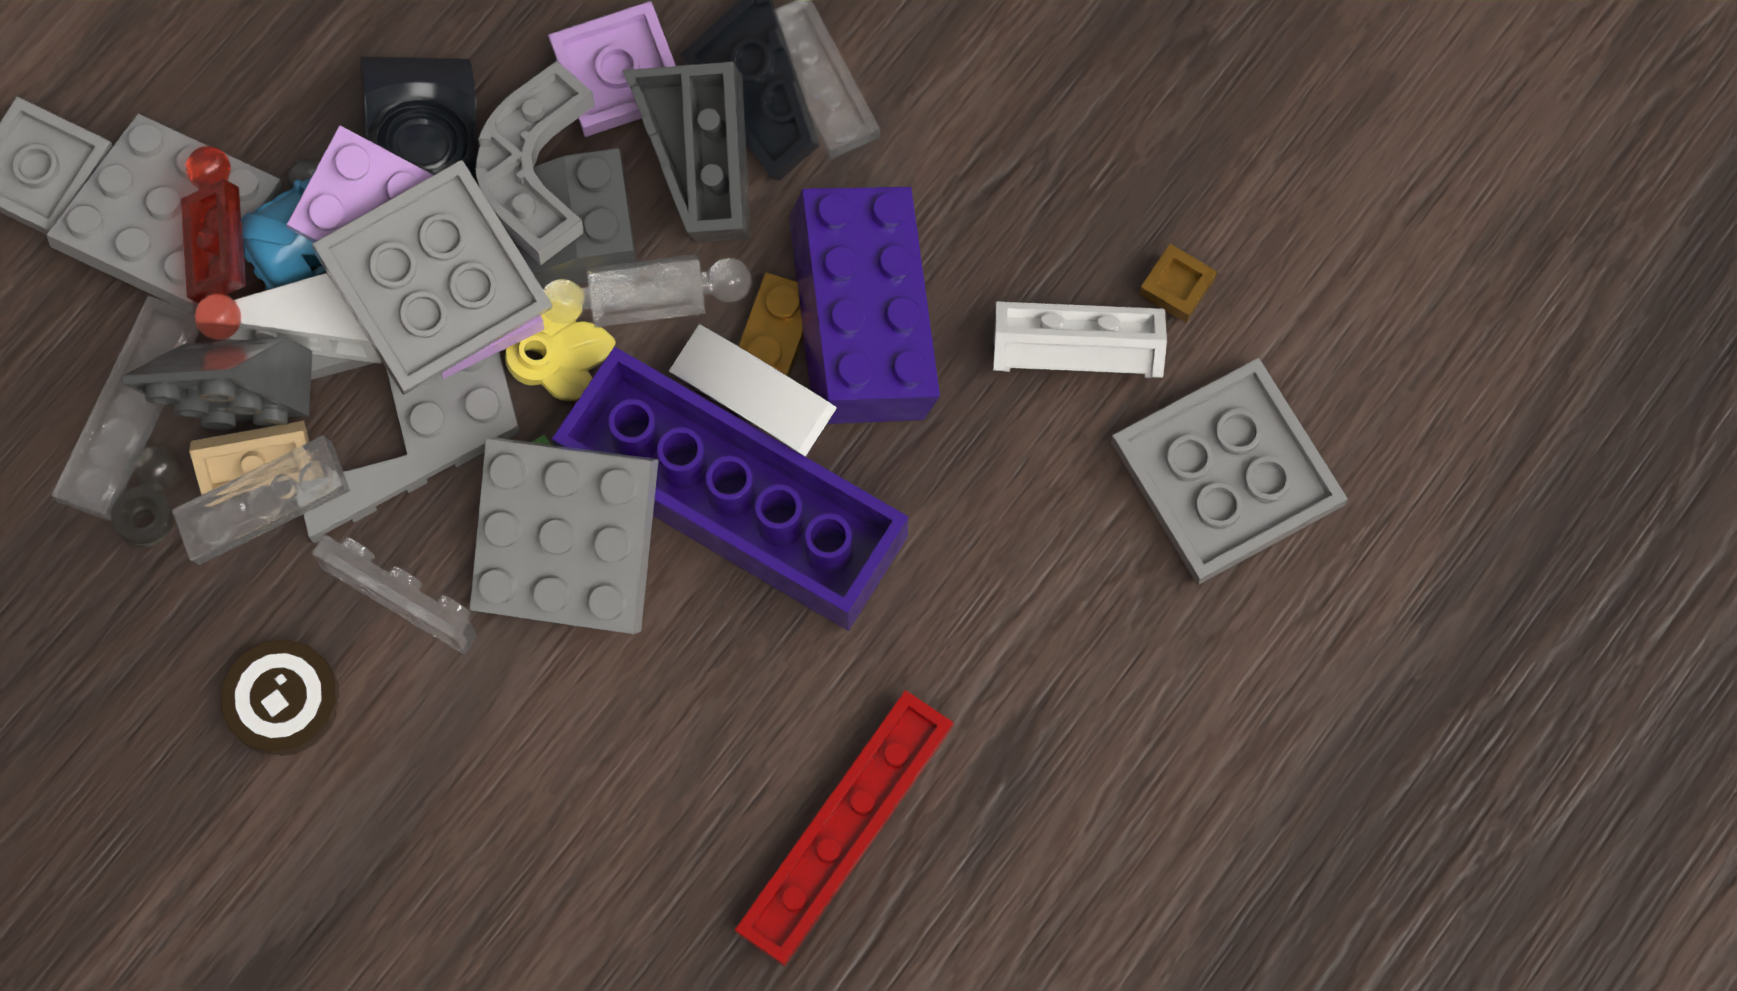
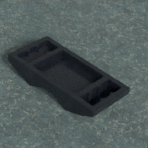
(421, 110)

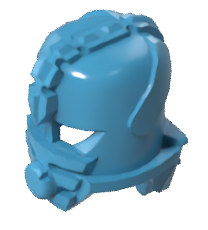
(273, 249)

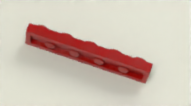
(844, 828)

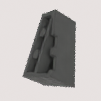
(701, 143)

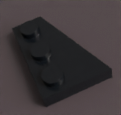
(774, 105)

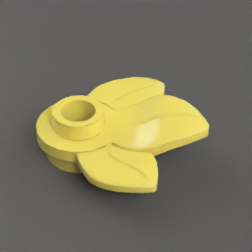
(568, 356)

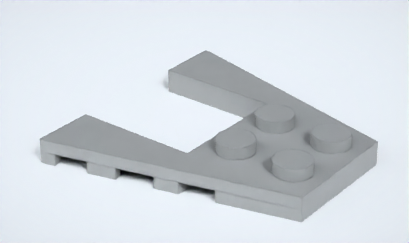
(441, 427)

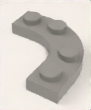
(508, 158)

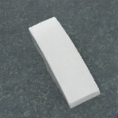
(752, 390)

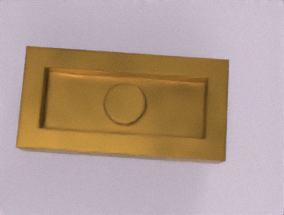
(775, 324)

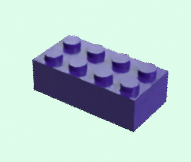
(864, 303)

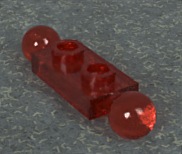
(213, 243)

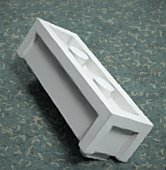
(1079, 338)

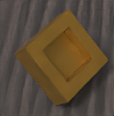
(1178, 283)

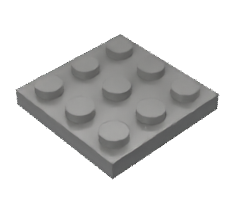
(132, 214)
(432, 277)
(1228, 471)
(564, 535)

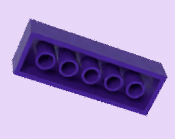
(741, 489)

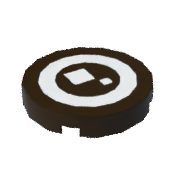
(279, 697)

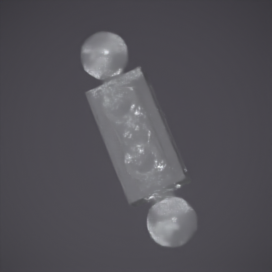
(647, 290)

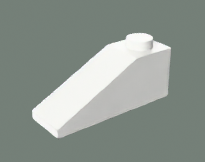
(308, 314)

